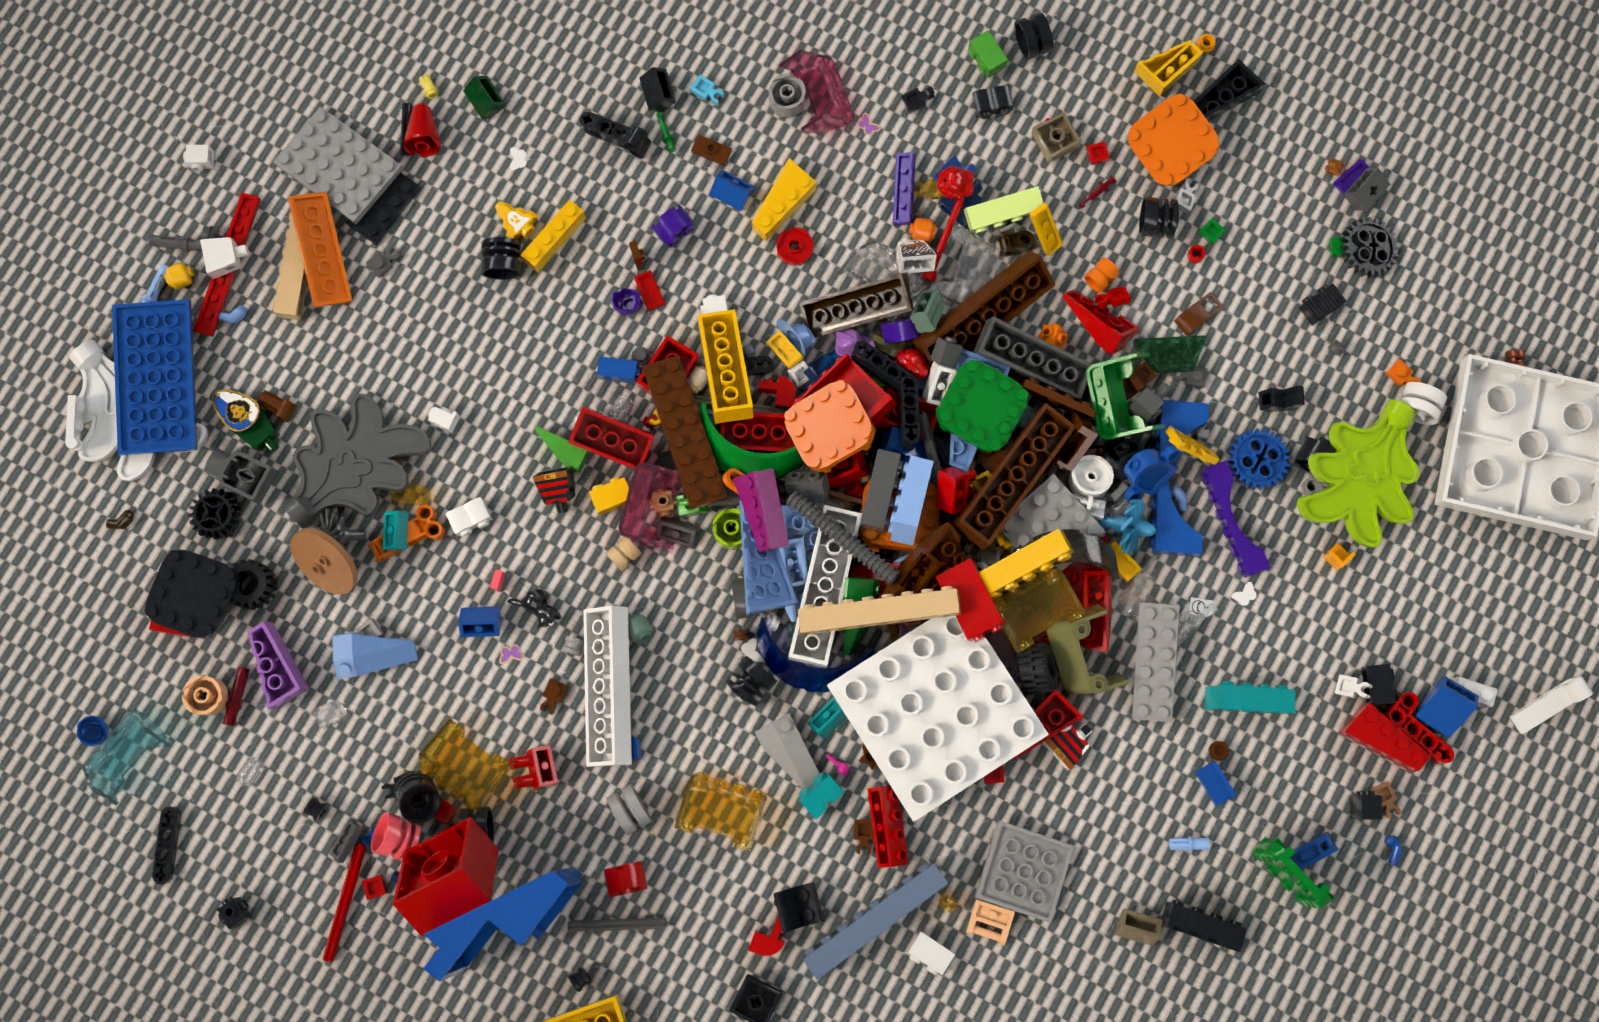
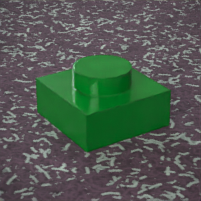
(1211, 231)
(1334, 243)

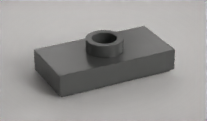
(346, 841)

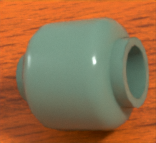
(639, 629)

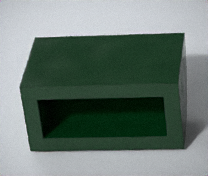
(484, 97)

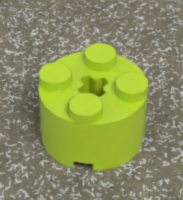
(721, 522)

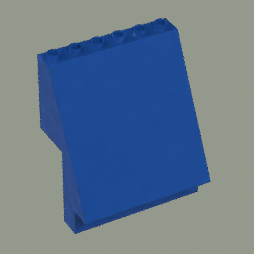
(516, 913)

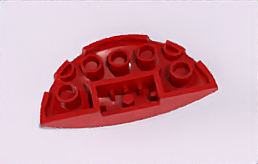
(1093, 587)

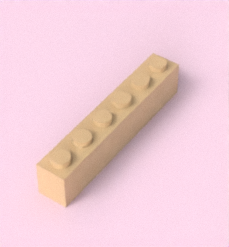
(293, 280)

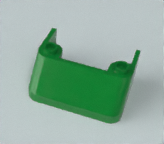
(1110, 400)

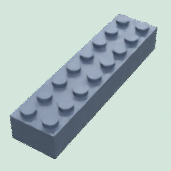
(875, 920)

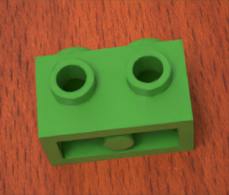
(987, 54)

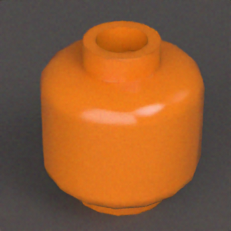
(923, 229)

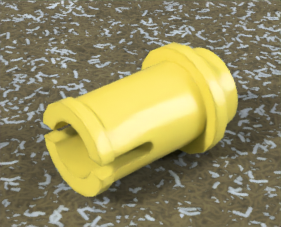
(430, 90)

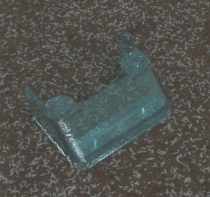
(119, 752)

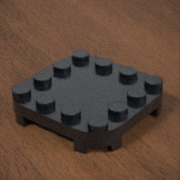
(192, 594)

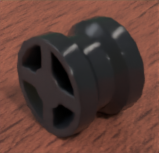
(315, 809)
(580, 979)

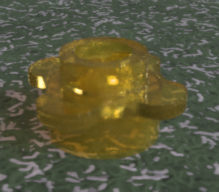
(947, 903)

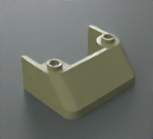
(1069, 658)

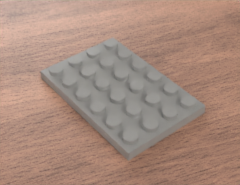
(340, 162)

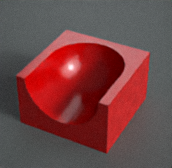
(446, 876)

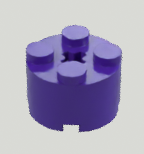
(673, 225)

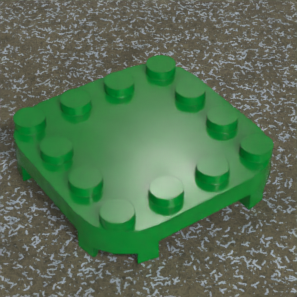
(981, 406)
(1279, 864)

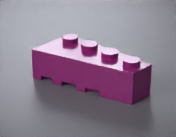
(763, 508)

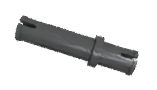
(186, 244)

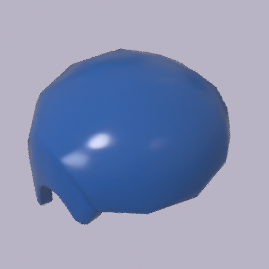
(92, 730)

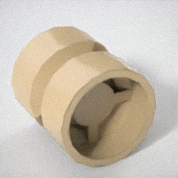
(623, 553)

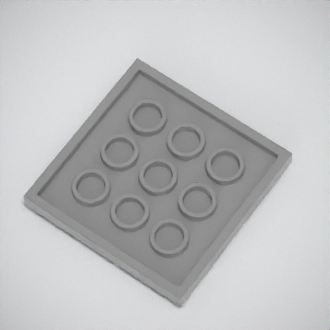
(1046, 510)
(1024, 871)

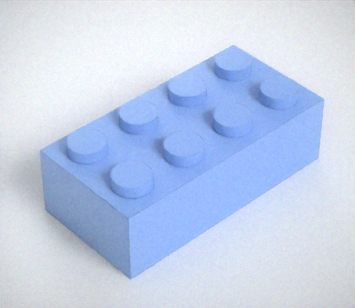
(910, 500)

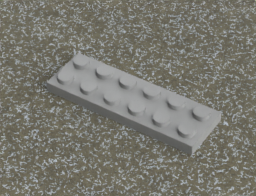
(1155, 661)

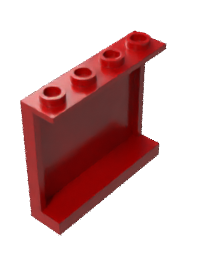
(872, 396)

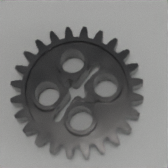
(1369, 247)

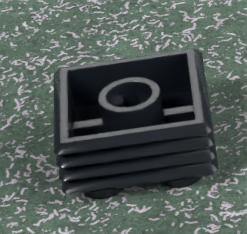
(750, 989)

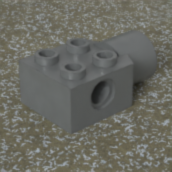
(241, 474)

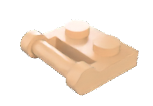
(992, 915)

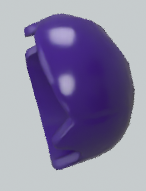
(626, 301)

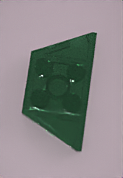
(1171, 353)

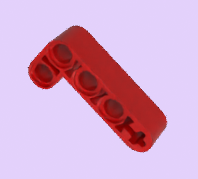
(1420, 731)

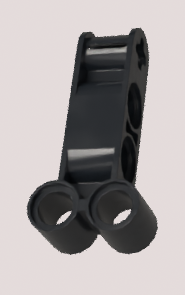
(634, 139)

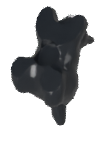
(536, 603)

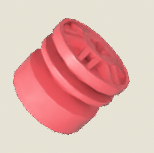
(394, 836)

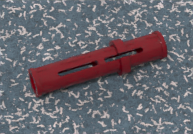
(233, 705)

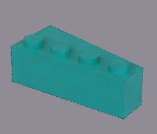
(1250, 699)

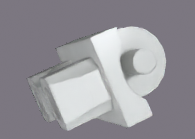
(1093, 506)

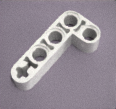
(1550, 703)

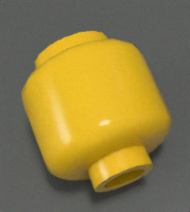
(179, 276)

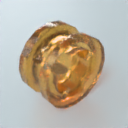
(1334, 167)

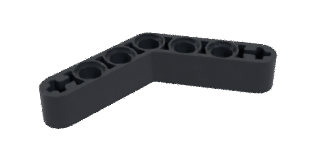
(897, 385)

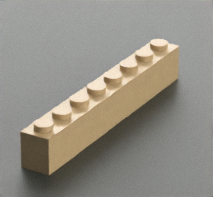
(879, 611)

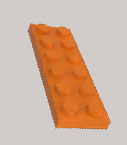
(320, 249)

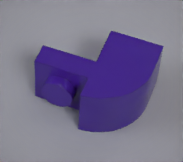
(899, 330)

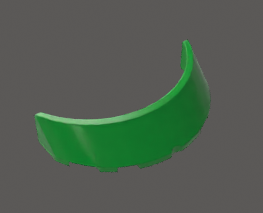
(731, 456)

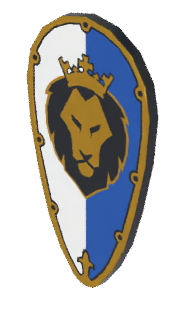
(236, 410)

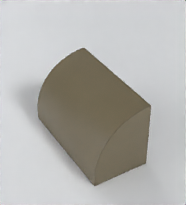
(1138, 927)

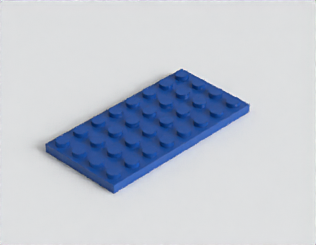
(154, 377)

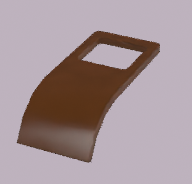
(1196, 315)

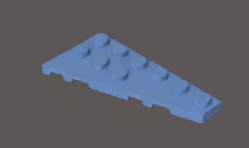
(764, 574)

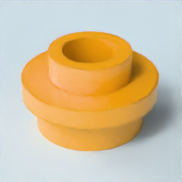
(1206, 38)

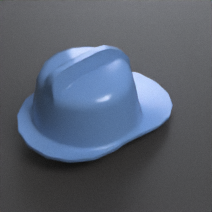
(797, 334)

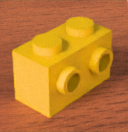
(609, 496)

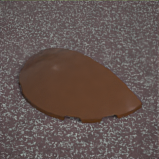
(930, 558)

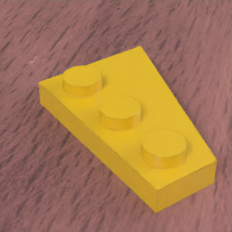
(1191, 446)

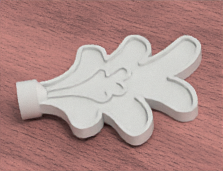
(100, 412)

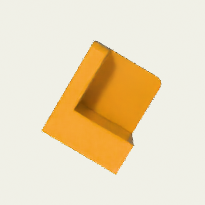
(1338, 556)

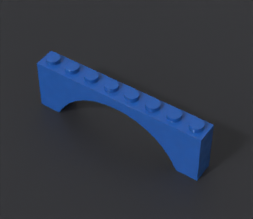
(1172, 533)

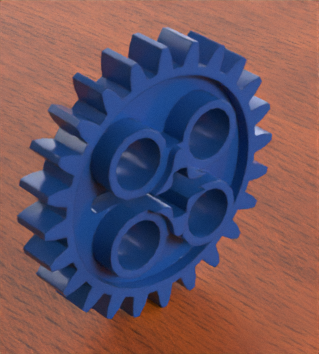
(1274, 468)

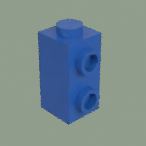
(618, 370)

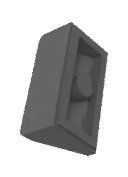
(677, 531)

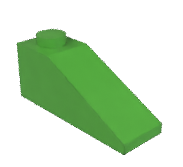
(566, 453)

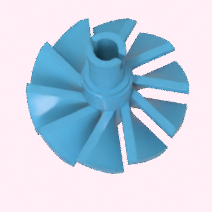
(1130, 526)

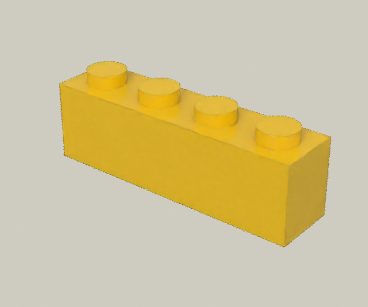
(553, 236)

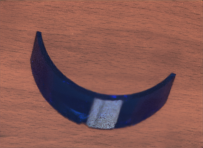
(798, 674)

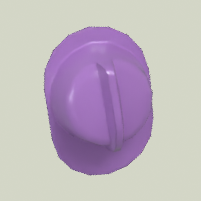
(847, 339)

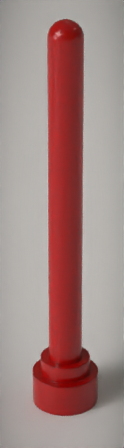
(931, 275)

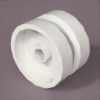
(1425, 401)
(1090, 477)

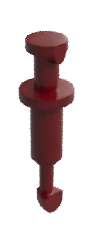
(1096, 192)

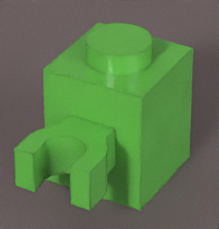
(684, 509)

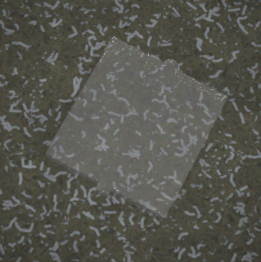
(1139, 317)

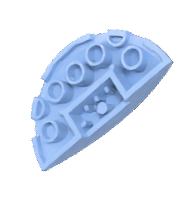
(798, 554)

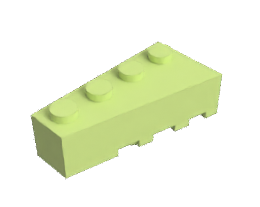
(1002, 209)

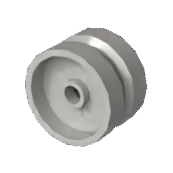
(626, 811)

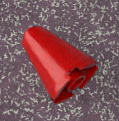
(422, 132)

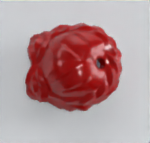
(955, 182)
(913, 362)

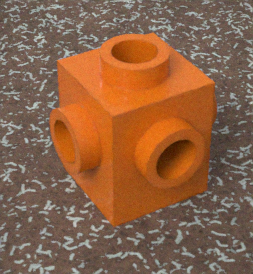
(1054, 335)

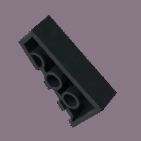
(1229, 90)
(1203, 926)

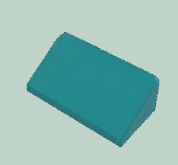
(395, 530)
(827, 719)

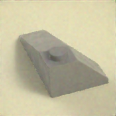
(786, 747)

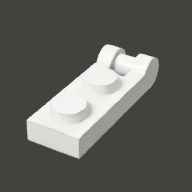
(74, 422)

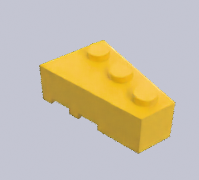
(1168, 67)

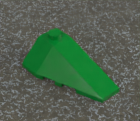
(856, 589)

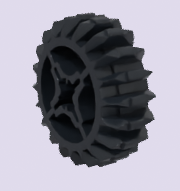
(229, 505)

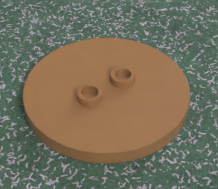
(324, 561)

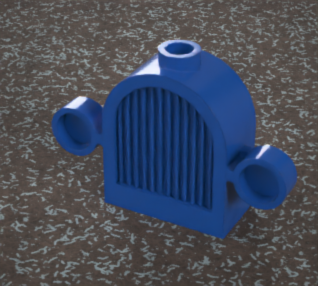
(1150, 471)

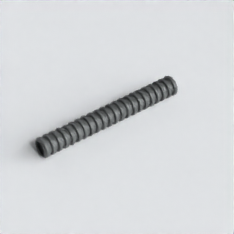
(842, 537)

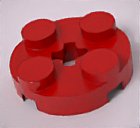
(793, 236)

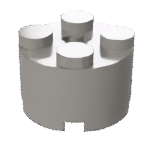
(787, 105)

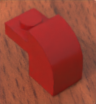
(783, 389)
(767, 944)

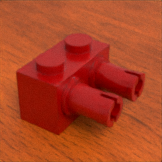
(954, 489)
(541, 768)

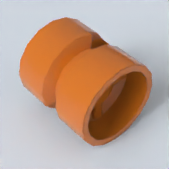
(1099, 277)

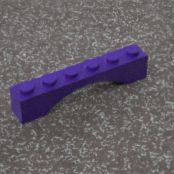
(1249, 556)

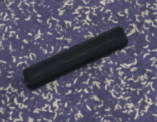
(406, 113)

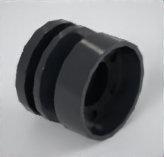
(1161, 218)
(501, 258)
(750, 681)
(417, 797)

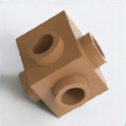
(666, 509)

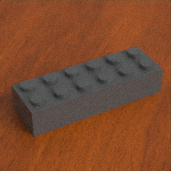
(1032, 358)

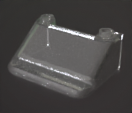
(977, 266)

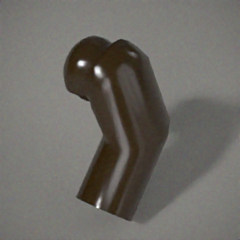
(122, 522)

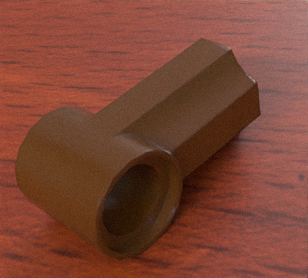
(280, 407)

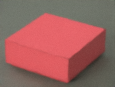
(497, 580)

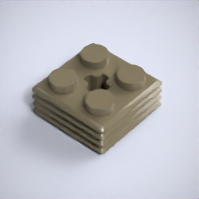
(1060, 127)

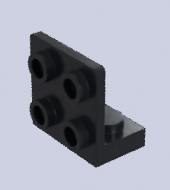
(798, 907)

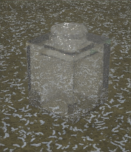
(330, 714)

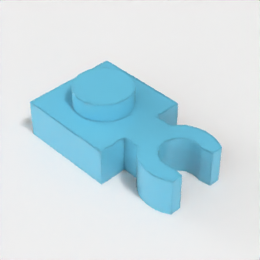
(705, 88)

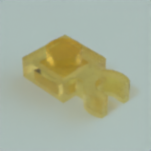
(930, 189)

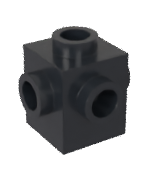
(234, 912)

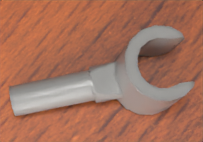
(1202, 434)

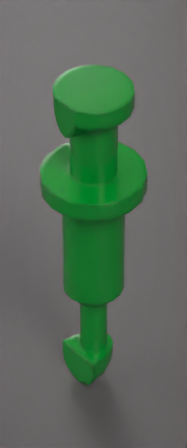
(667, 138)

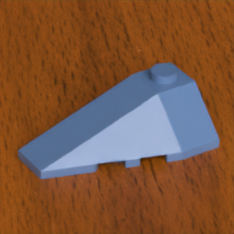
(365, 654)

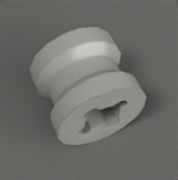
(573, 646)

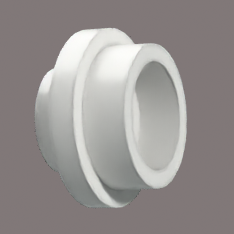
(772, 622)

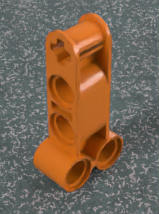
(417, 531)

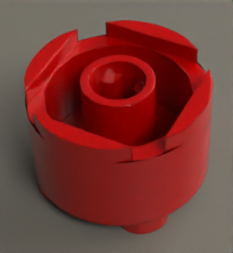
(625, 879)

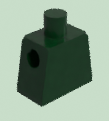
(262, 434)

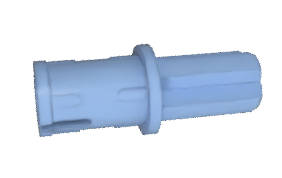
(1189, 843)

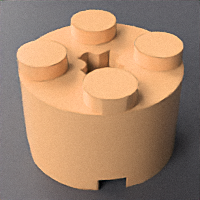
(195, 693)

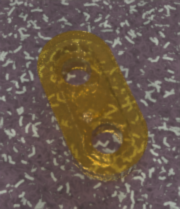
(411, 495)

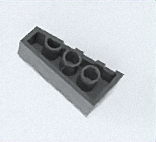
(880, 491)

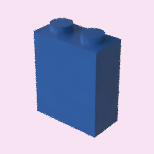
(1446, 706)

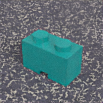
(820, 794)

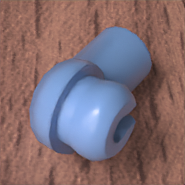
(235, 316)
(1181, 497)

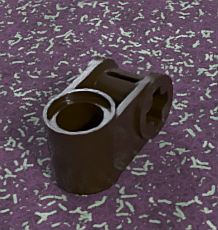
(1011, 243)

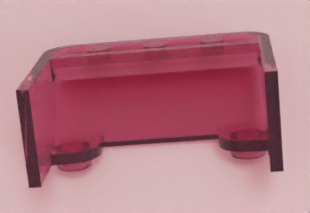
(824, 91)
(643, 483)

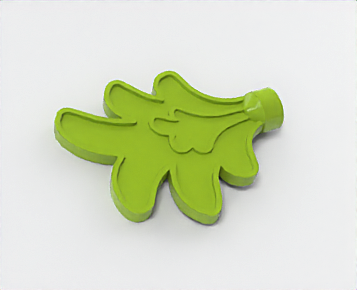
(1364, 476)

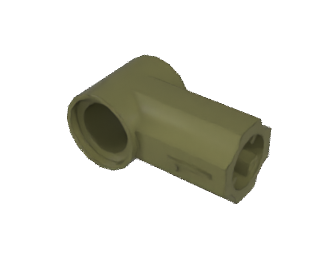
(889, 349)

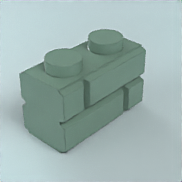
(927, 311)

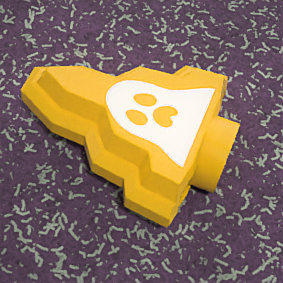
(516, 220)

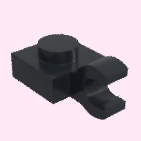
(915, 99)

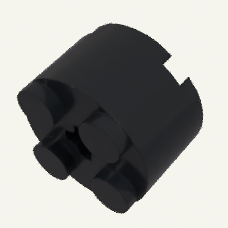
(1312, 446)
(1119, 452)

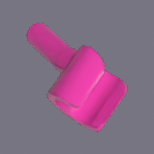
(843, 769)

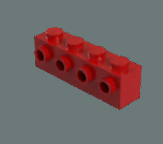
(887, 827)

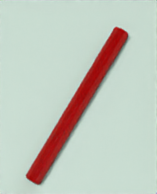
(344, 902)

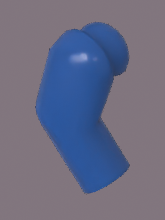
(635, 748)
(1396, 848)

